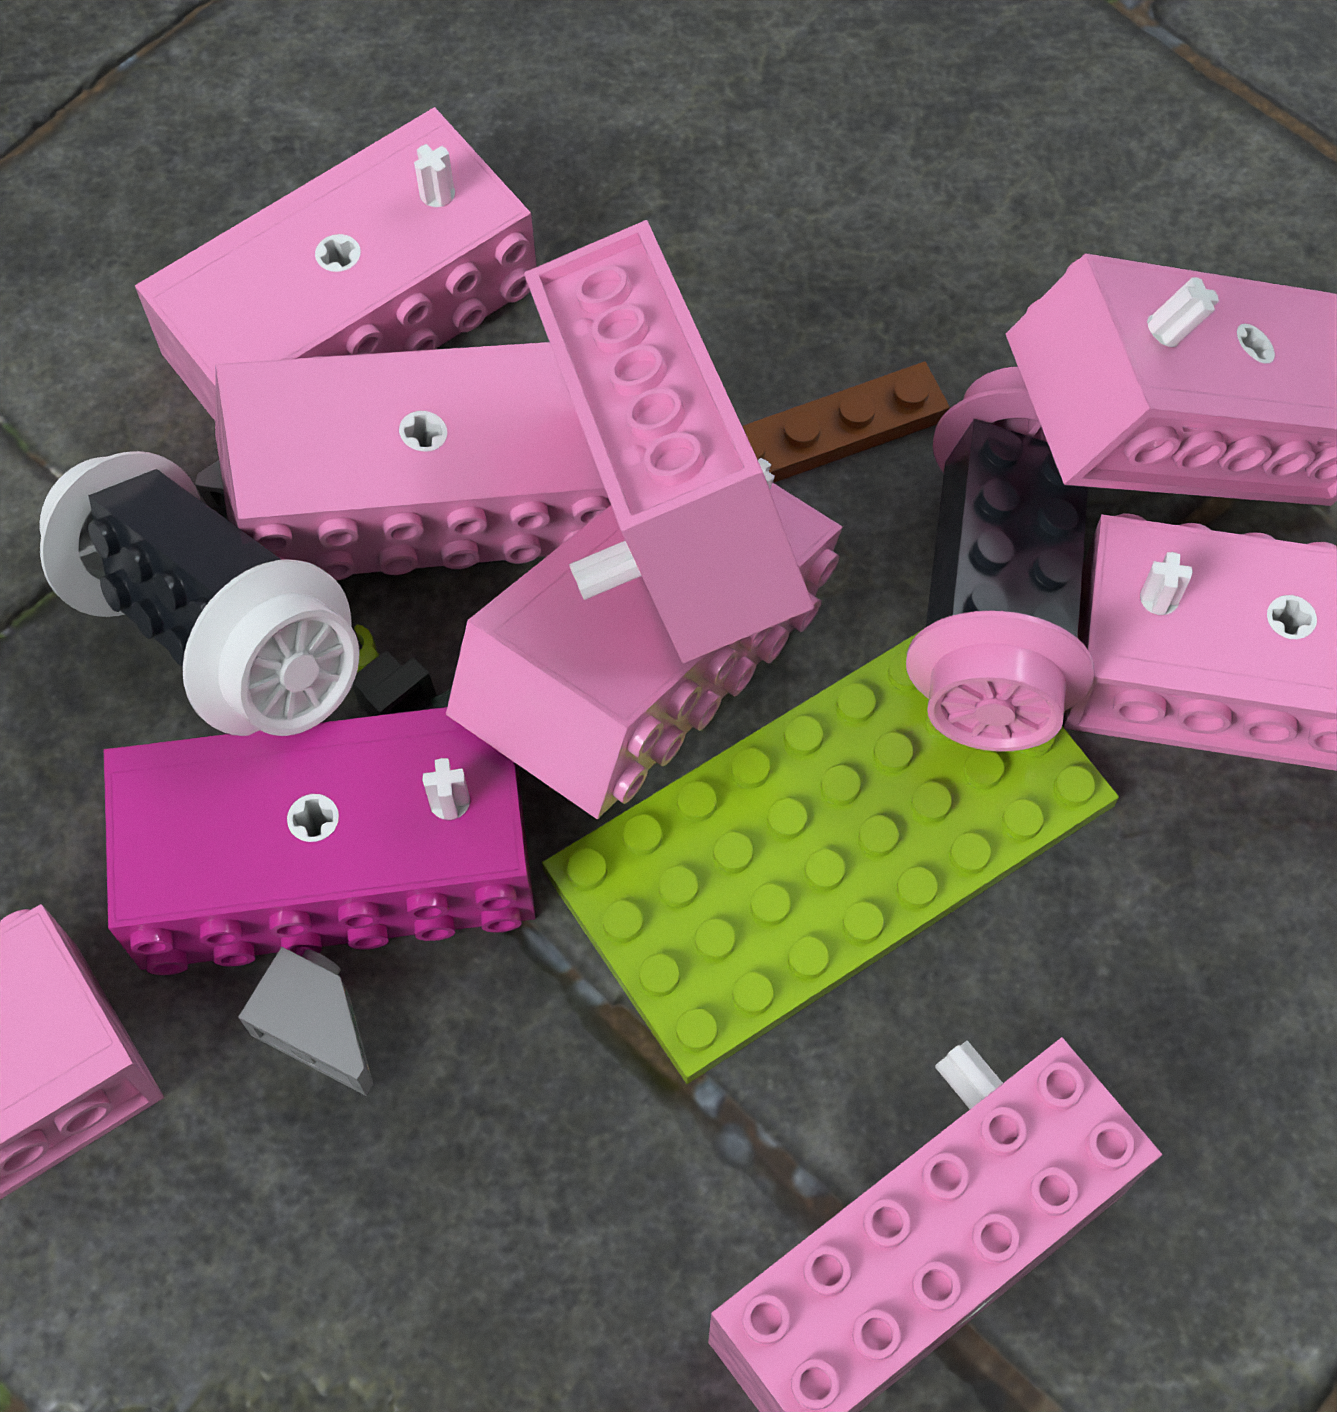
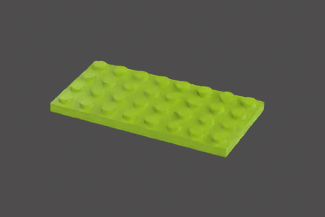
(809, 857)

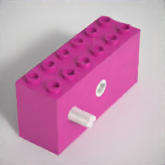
(312, 840)

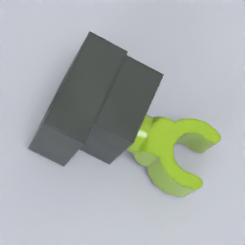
(385, 684)

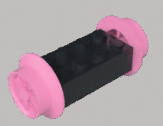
(1004, 578)

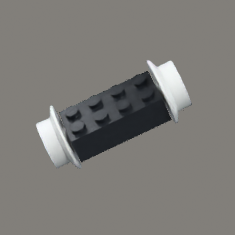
(255, 633)

